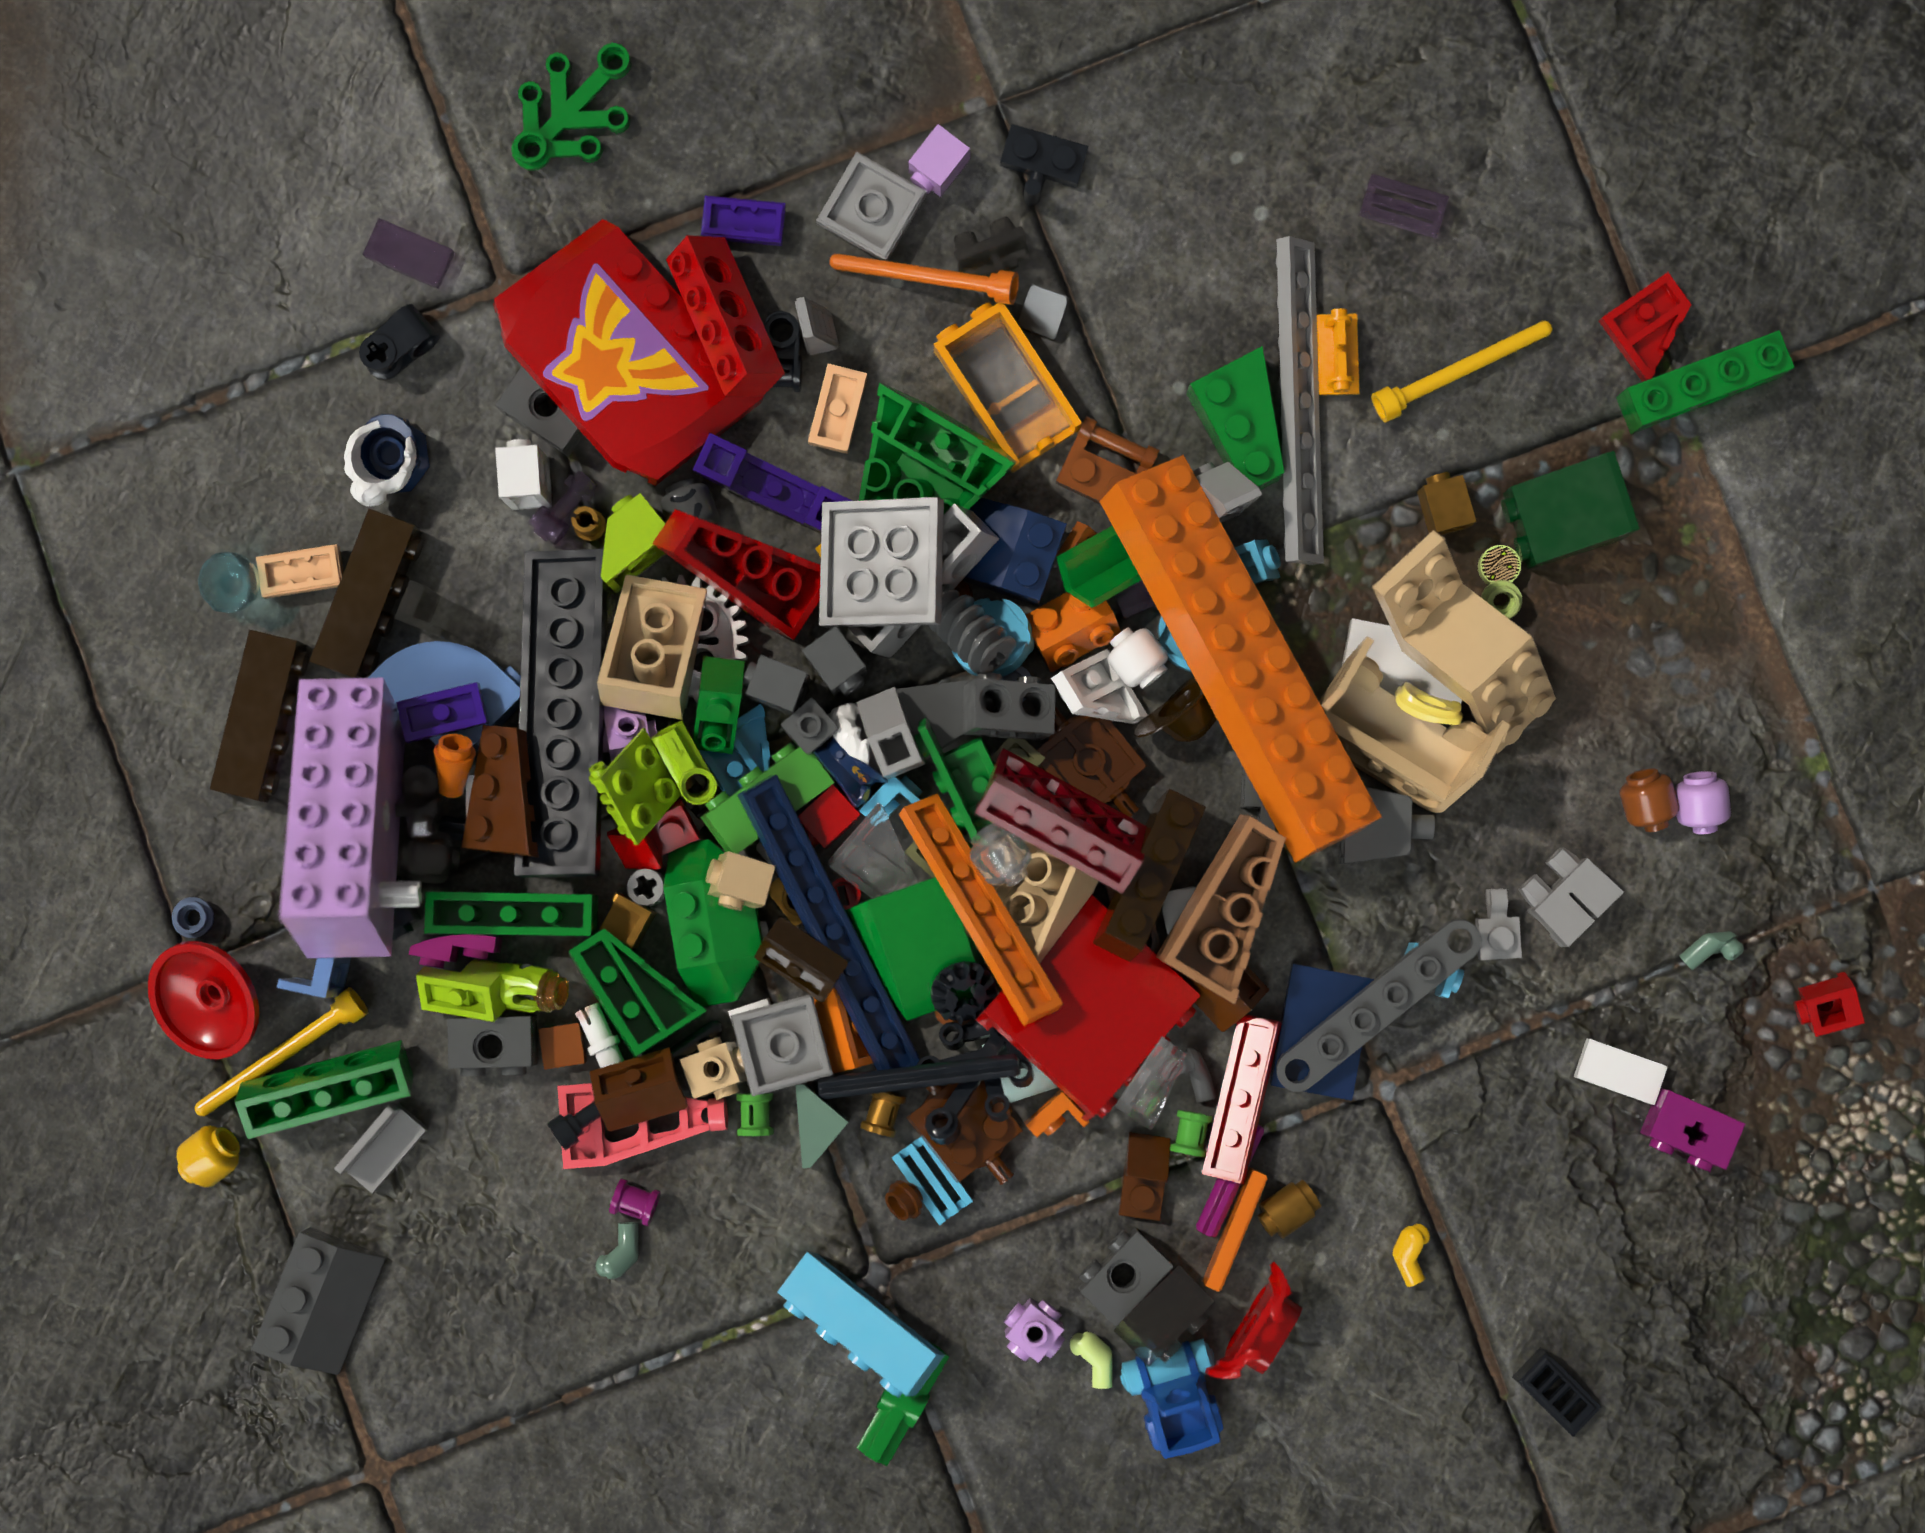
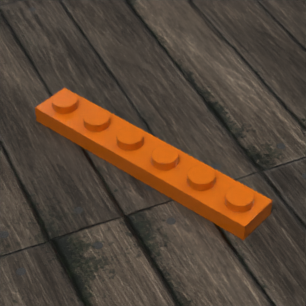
(980, 910)

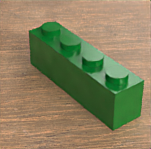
(511, 914)

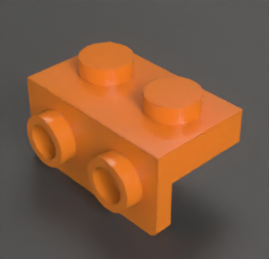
(1071, 629)

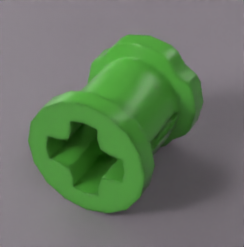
(755, 1114)
(1191, 1133)

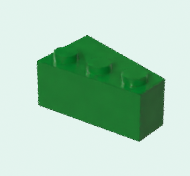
(1240, 417)
(632, 993)

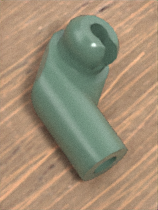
(1710, 944)

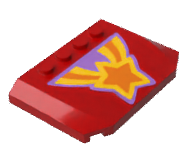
(618, 354)

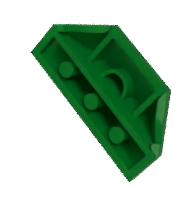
(709, 941)

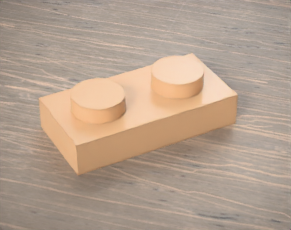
(837, 408)

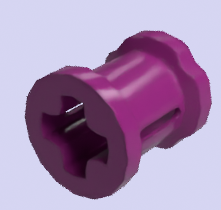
(634, 1202)

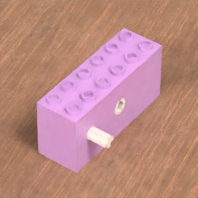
(344, 820)

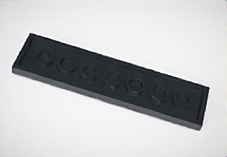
(563, 708)

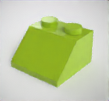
(630, 540)

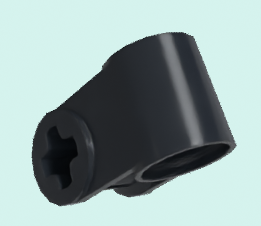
(401, 339)
(788, 352)

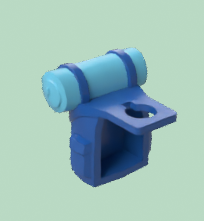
(1178, 1404)

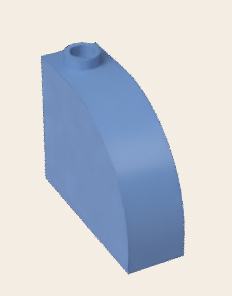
(446, 665)

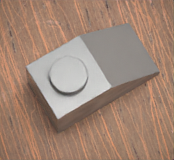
(1227, 489)

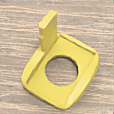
(1427, 707)

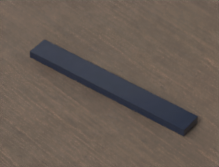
(828, 923)

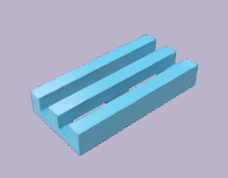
(952, 1208)

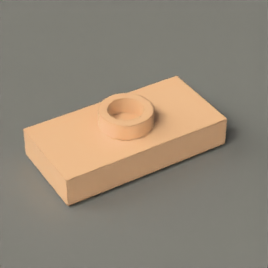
(300, 571)

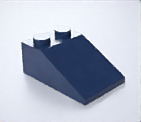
(1022, 556)

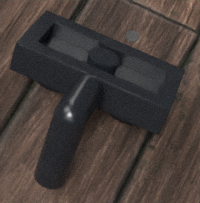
(1043, 159)

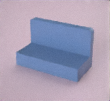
(327, 980)

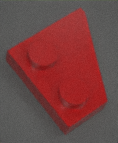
(1647, 324)

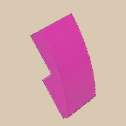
(446, 948)

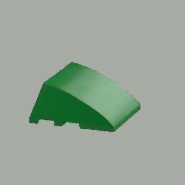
(928, 455)
(911, 941)

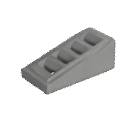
(816, 326)

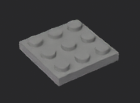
(881, 562)

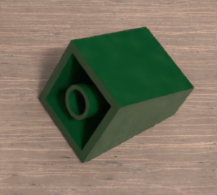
(1570, 511)

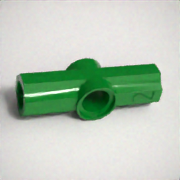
(894, 1418)

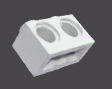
(523, 475)

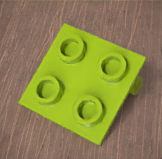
(635, 787)

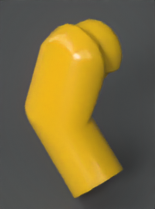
(1407, 1251)

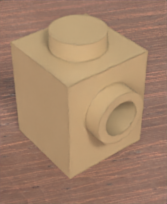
(739, 881)

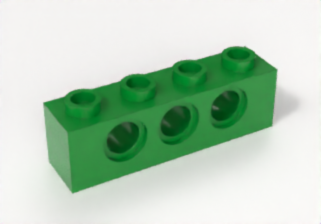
(1705, 382)
(324, 1089)

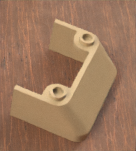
(1399, 750)

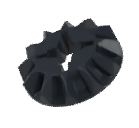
(962, 976)

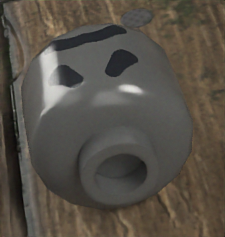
(690, 498)

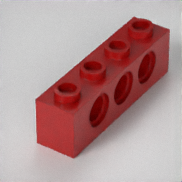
(725, 316)

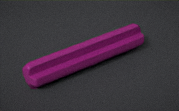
(1221, 1199)

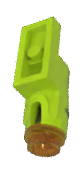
(489, 988)

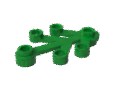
(569, 113)

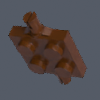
(1092, 758)
(980, 1137)

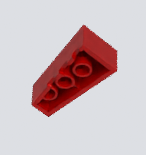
(755, 576)

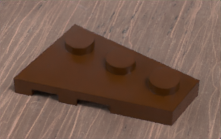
(498, 801)

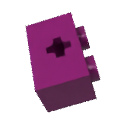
(1715, 1137)

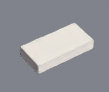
(1620, 1071)

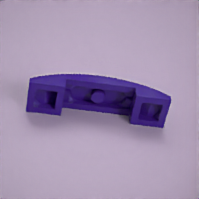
(763, 482)

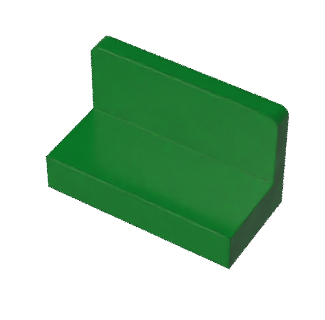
(1097, 568)

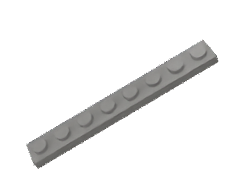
(1299, 401)

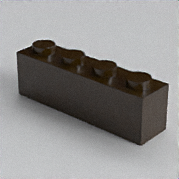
(367, 595)
(259, 716)
(1164, 845)

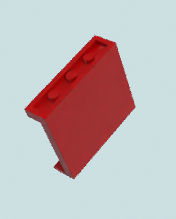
(1107, 1018)

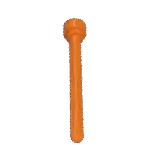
(1000, 286)

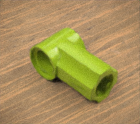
(684, 760)

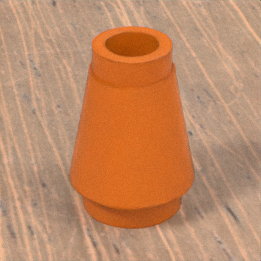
(453, 763)

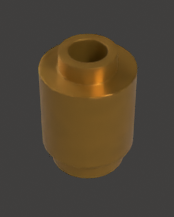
(1288, 1209)

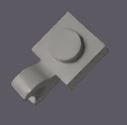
(1498, 932)

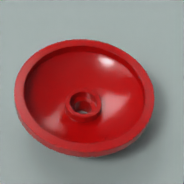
(203, 1000)

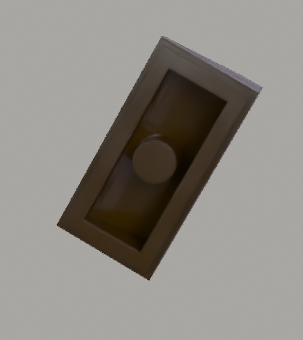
(801, 959)

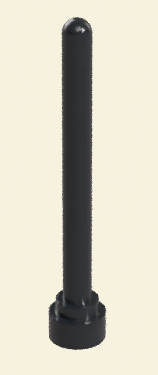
(570, 1127)

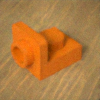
(1049, 1115)

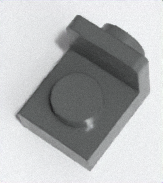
(809, 727)

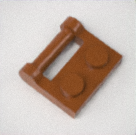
(1093, 475)

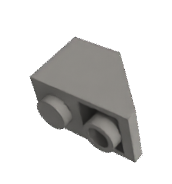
(890, 733)

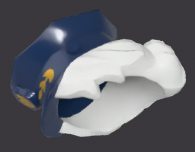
(385, 459)
(850, 756)

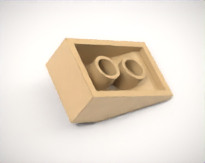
(652, 647)
(1046, 899)

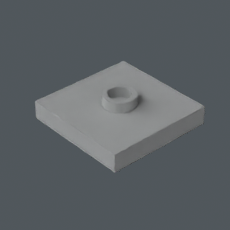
(871, 207)
(781, 1045)

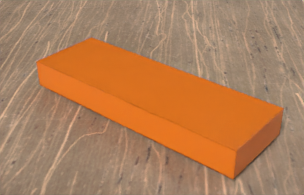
(1234, 1229)

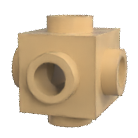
(702, 1069)

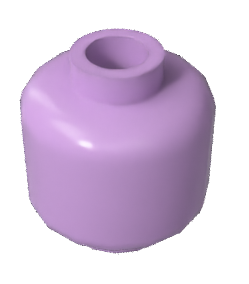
(1703, 802)

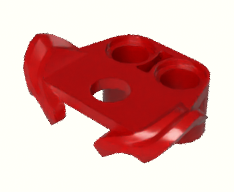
(1261, 1329)

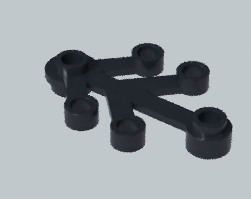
(964, 1091)

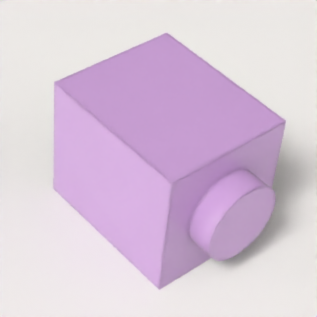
(938, 161)

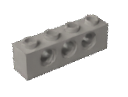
(964, 545)

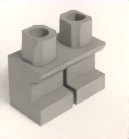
(1572, 900)

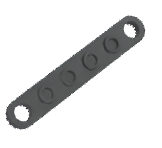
(1378, 1004)

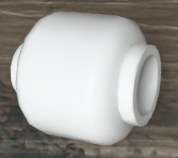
(1137, 657)

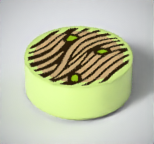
(1499, 564)

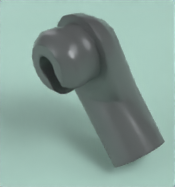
(1199, 1075)

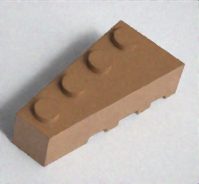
(1222, 915)

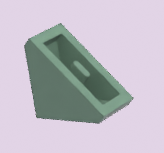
(818, 1123)

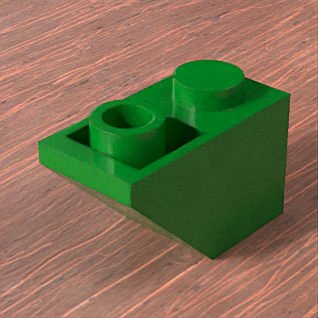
(718, 704)

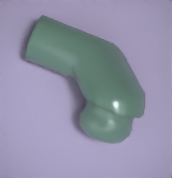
(624, 1255)

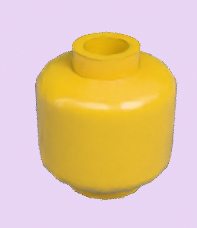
(208, 1156)

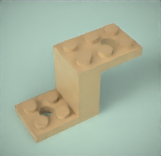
(1464, 640)

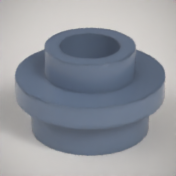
(180, 917)

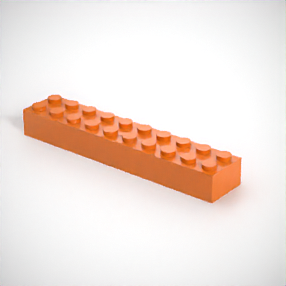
(1239, 658)

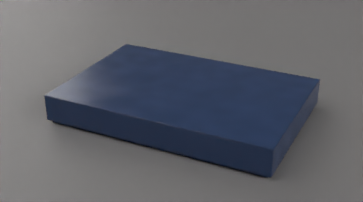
(1310, 999)

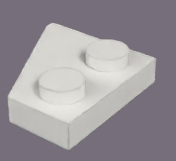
(1098, 692)

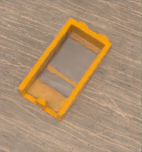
(1006, 384)

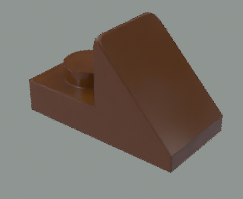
(1144, 1176)

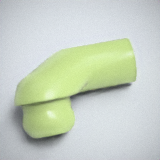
(1097, 1354)

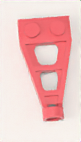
(596, 1150)

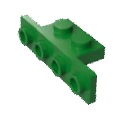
(960, 772)

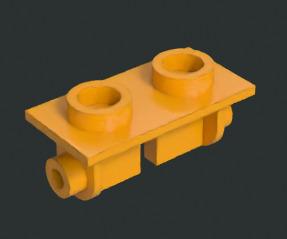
(1338, 353)

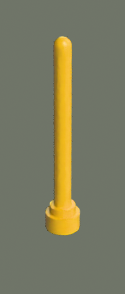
(1392, 401)
(345, 1009)

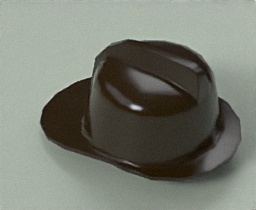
(1183, 716)

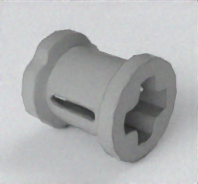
(635, 883)

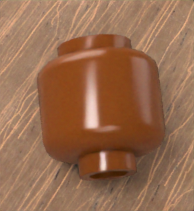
(1649, 799)

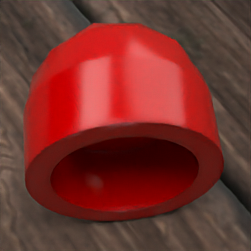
(852, 893)

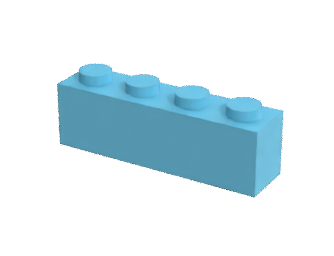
(860, 1324)

